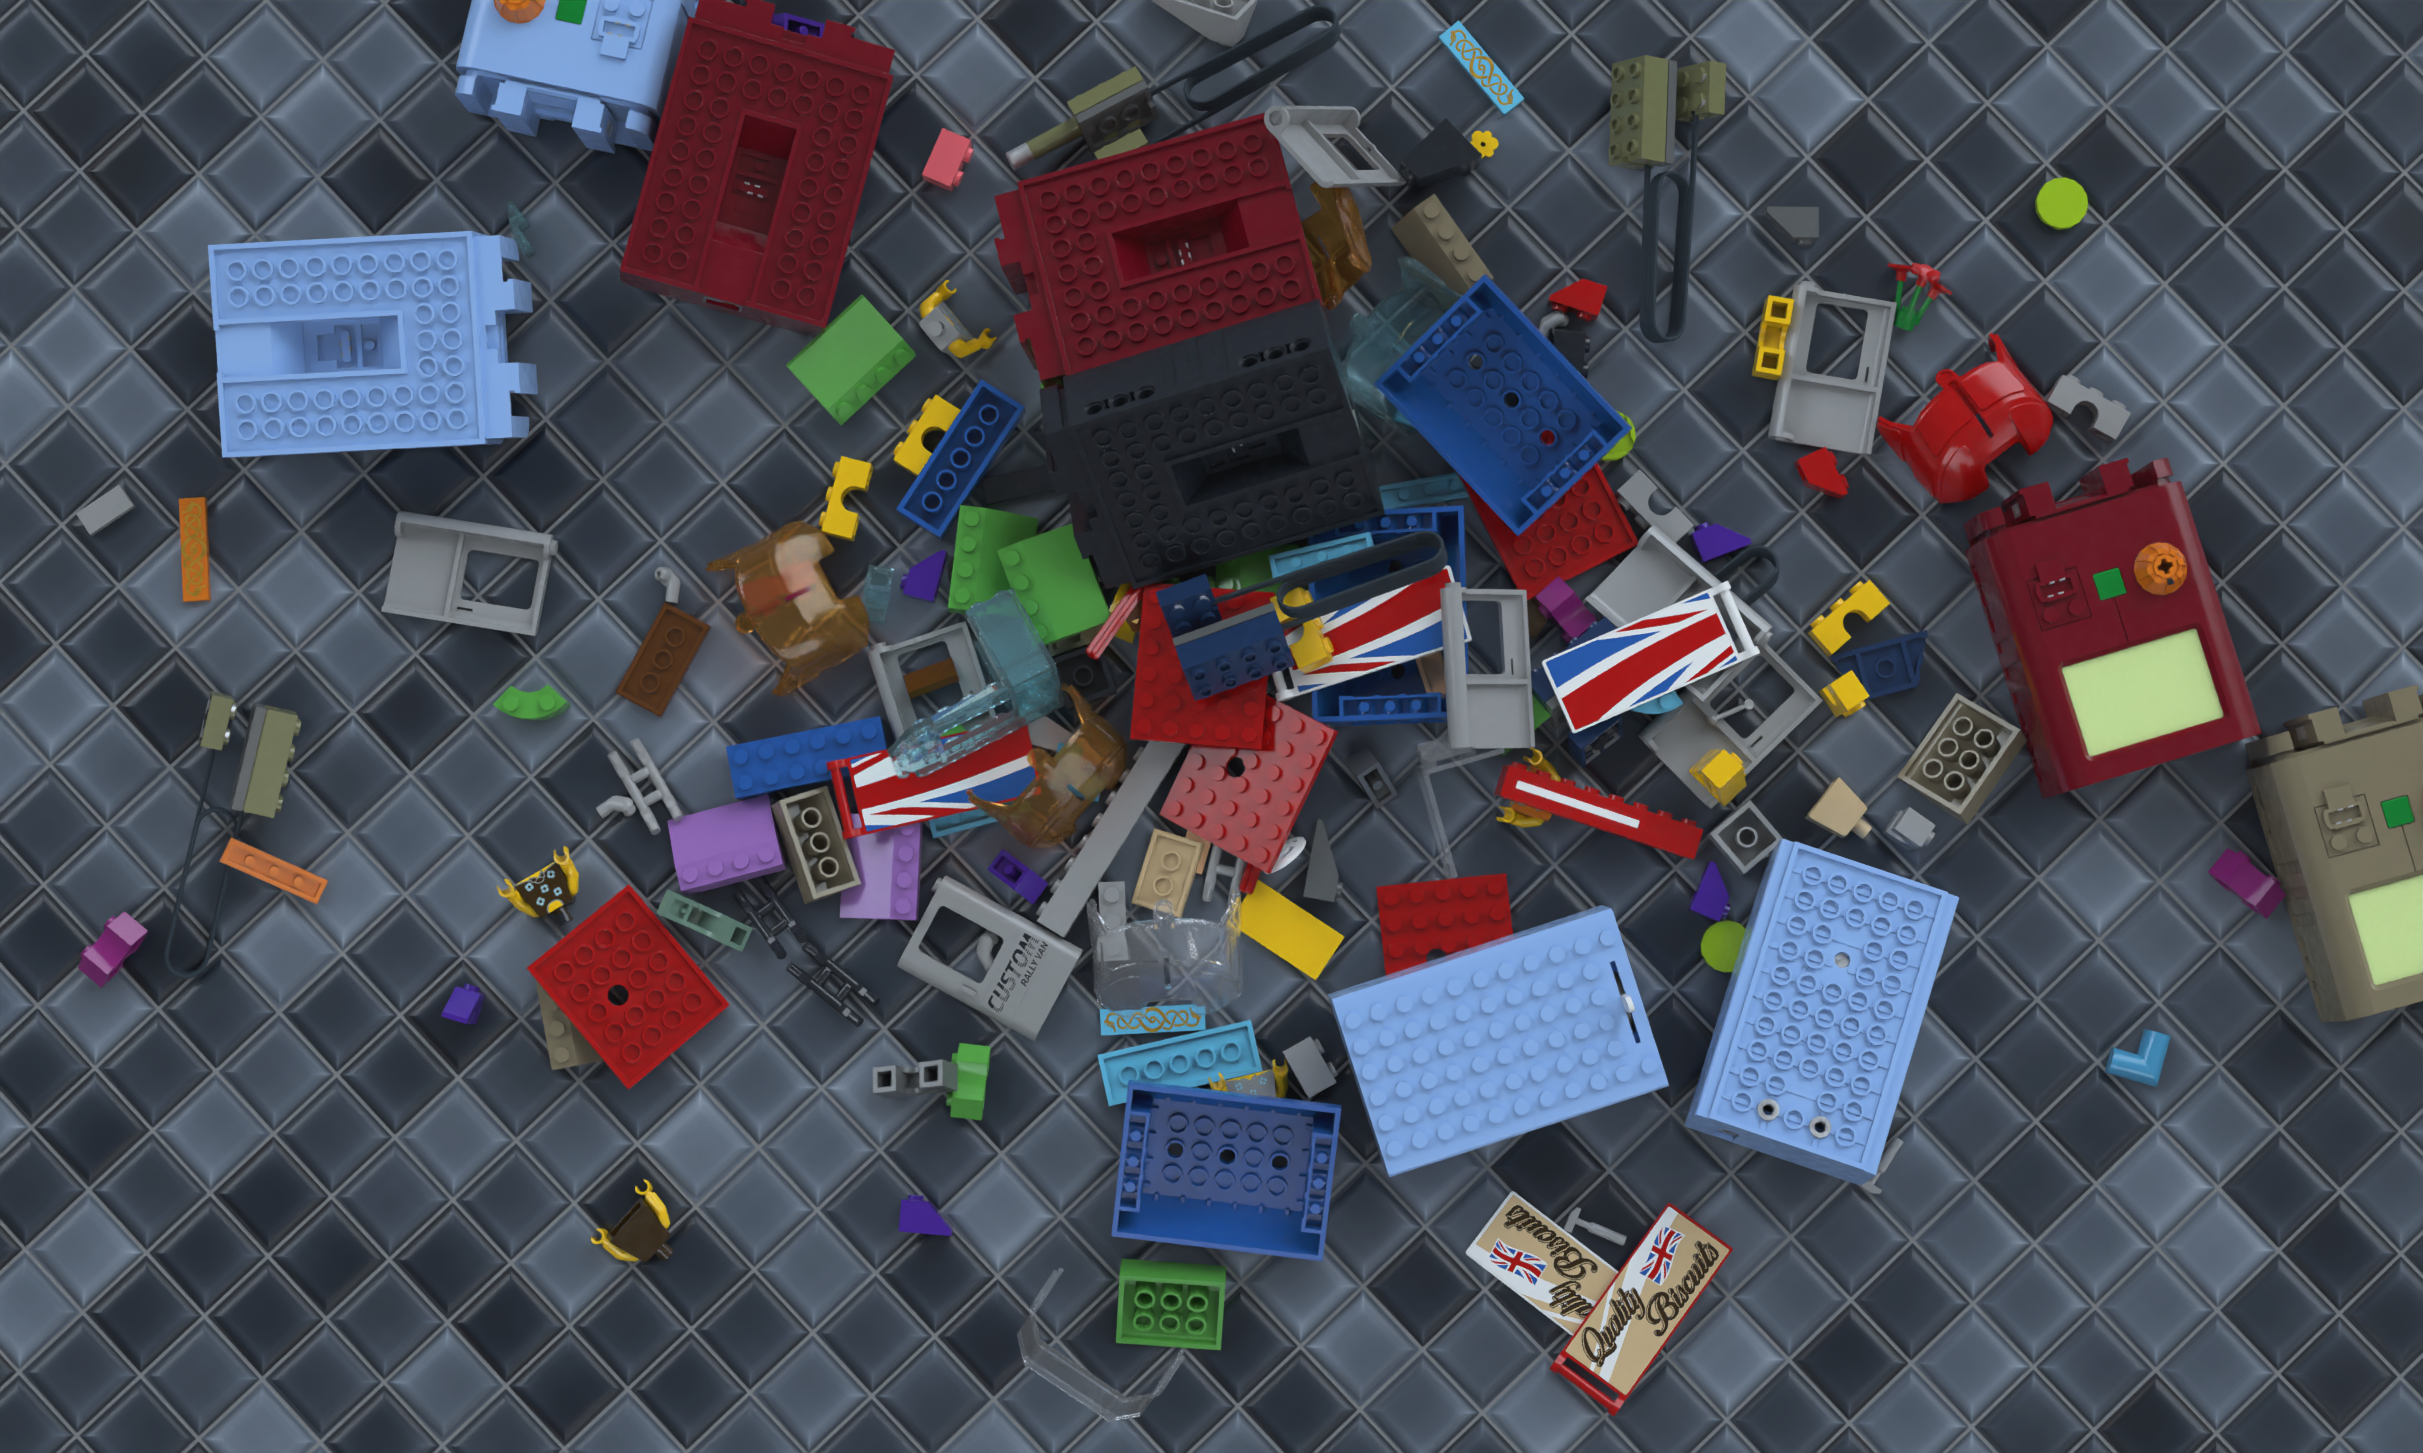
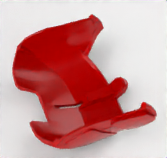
(1947, 442)

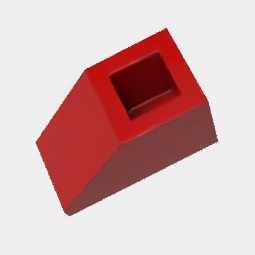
(1579, 298)
(1820, 473)

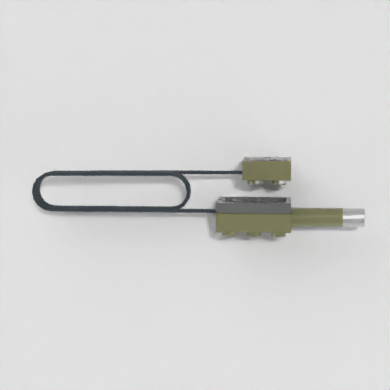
(1116, 110)

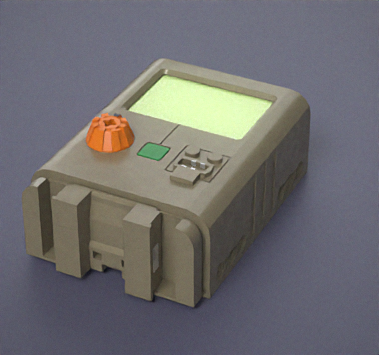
(2349, 849)

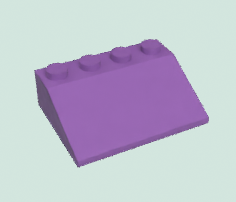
(726, 845)
(888, 874)

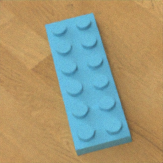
(1182, 1060)

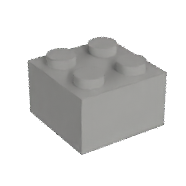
(1745, 837)
(1310, 1067)

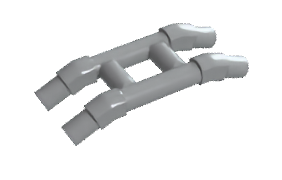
(630, 783)
(1216, 868)

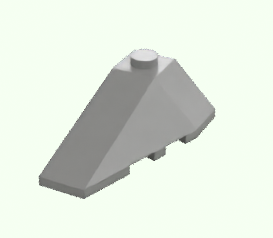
(1215, 19)

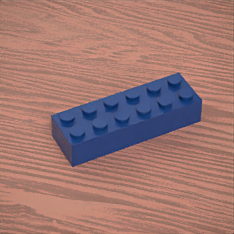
(961, 459)
(800, 757)

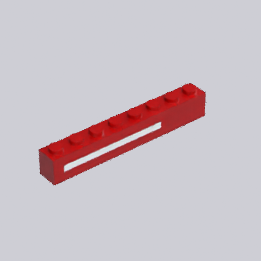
(1597, 811)

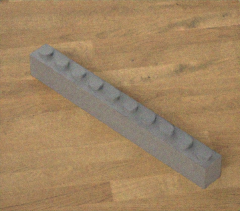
(1108, 836)

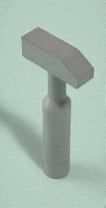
(1885, 1160)
(1593, 1228)

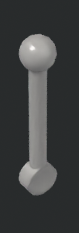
(1747, 705)

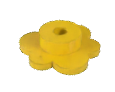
(1486, 138)

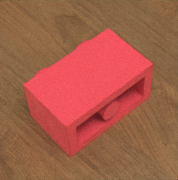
(947, 160)

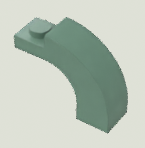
(704, 920)

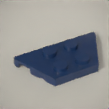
(1885, 665)

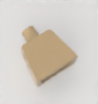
(1840, 811)

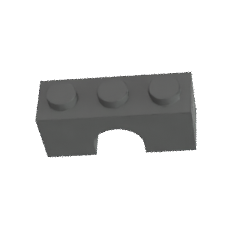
(928, 1078)

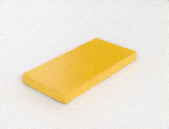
(1288, 930)

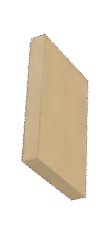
(1168, 871)

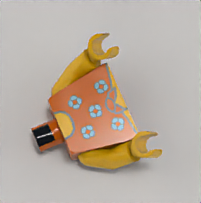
(1523, 815)

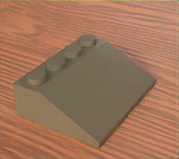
(1962, 758)

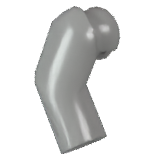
(1553, 320)
(670, 581)
(617, 803)
(984, 949)

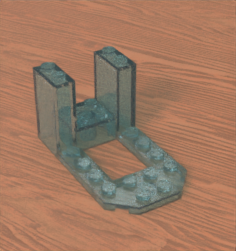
(1021, 678)

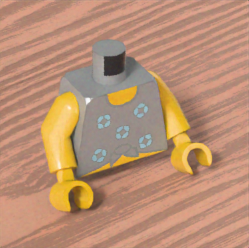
(946, 329)
(1264, 1083)

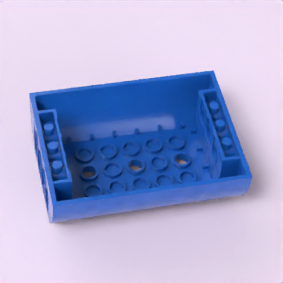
(1474, 428)
(1378, 695)
(1220, 1202)

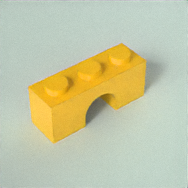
(1771, 338)
(936, 416)
(850, 476)
(1830, 632)
(1312, 649)
(1845, 695)

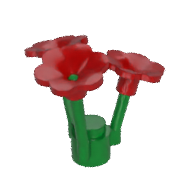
(1906, 316)

